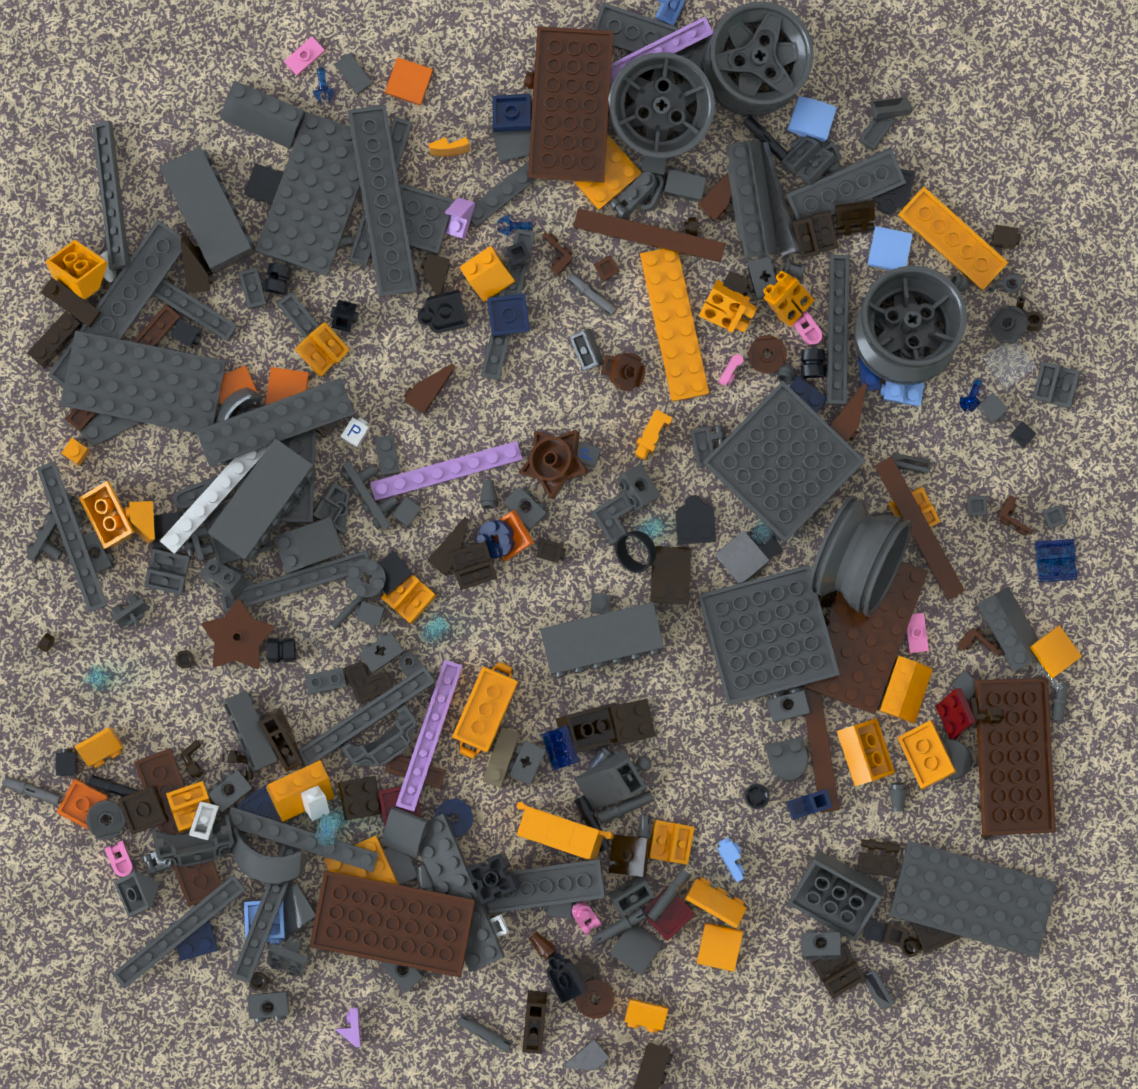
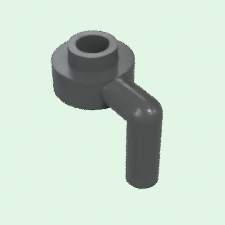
(1006, 283)

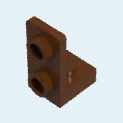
(560, 263)
(1008, 507)
(967, 641)

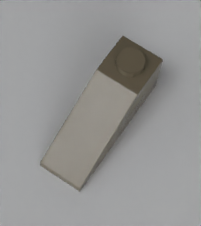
(501, 757)

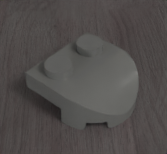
(959, 756)
(788, 759)

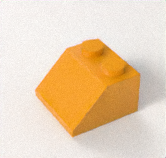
(487, 273)
(141, 519)
(100, 747)
(646, 1015)

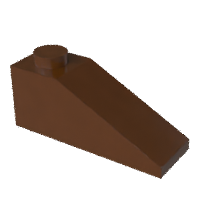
(717, 200)
(426, 391)
(849, 418)

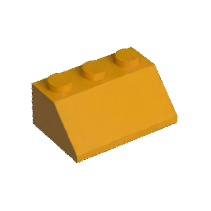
(77, 269)
(106, 515)
(905, 689)
(865, 752)
(287, 791)
(716, 902)

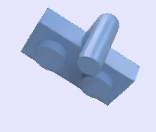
(669, 11)

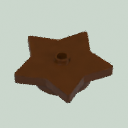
(554, 461)
(251, 631)

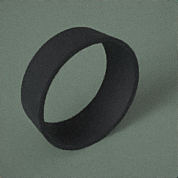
(625, 559)

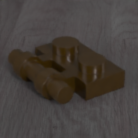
(855, 213)
(877, 864)

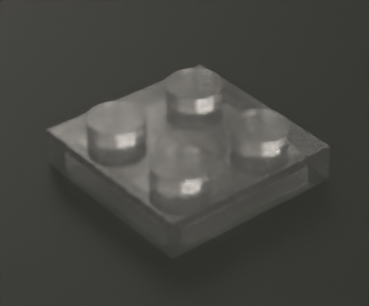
(1009, 364)

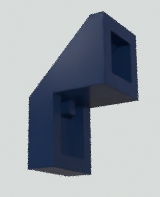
(809, 804)

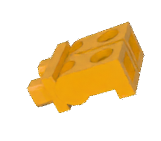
(786, 297)
(726, 308)
(651, 434)

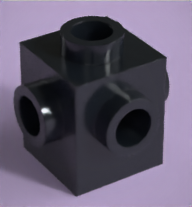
(344, 315)

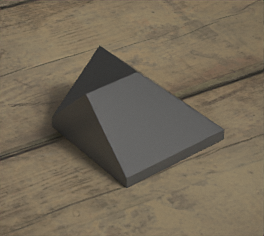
(137, 892)

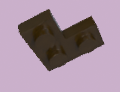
(365, 687)

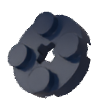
(505, 538)
(463, 812)

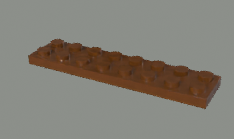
(163, 772)

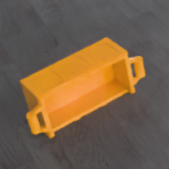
(485, 709)
(561, 833)

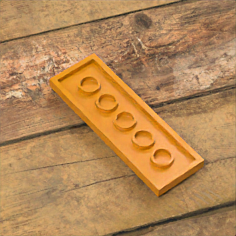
(952, 238)

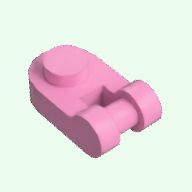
(811, 335)
(728, 376)
(121, 866)
(582, 912)

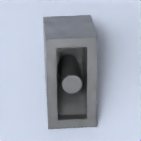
(589, 1057)

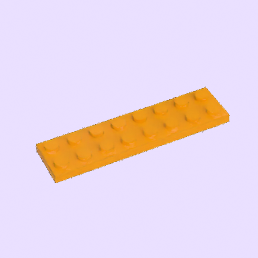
(674, 324)

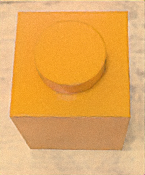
(75, 451)

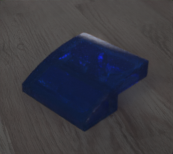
(1055, 560)
(559, 748)

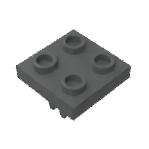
(287, 958)

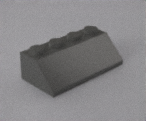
(262, 114)
(1009, 628)

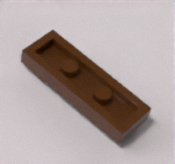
(399, 766)

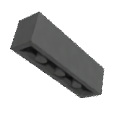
(248, 731)

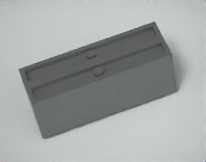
(208, 210)
(262, 501)
(602, 639)

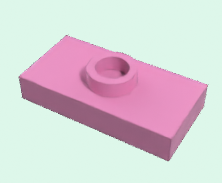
(304, 56)
(917, 634)

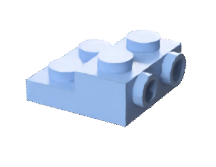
(902, 393)
(729, 853)
(278, 930)

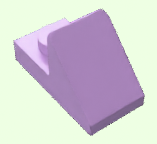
(461, 213)
(352, 1033)

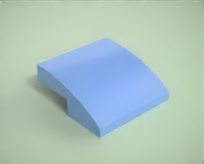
(812, 118)
(889, 248)

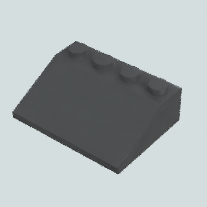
(836, 895)

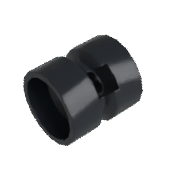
(278, 279)
(812, 362)
(281, 650)
(756, 796)

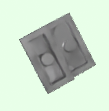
(742, 557)

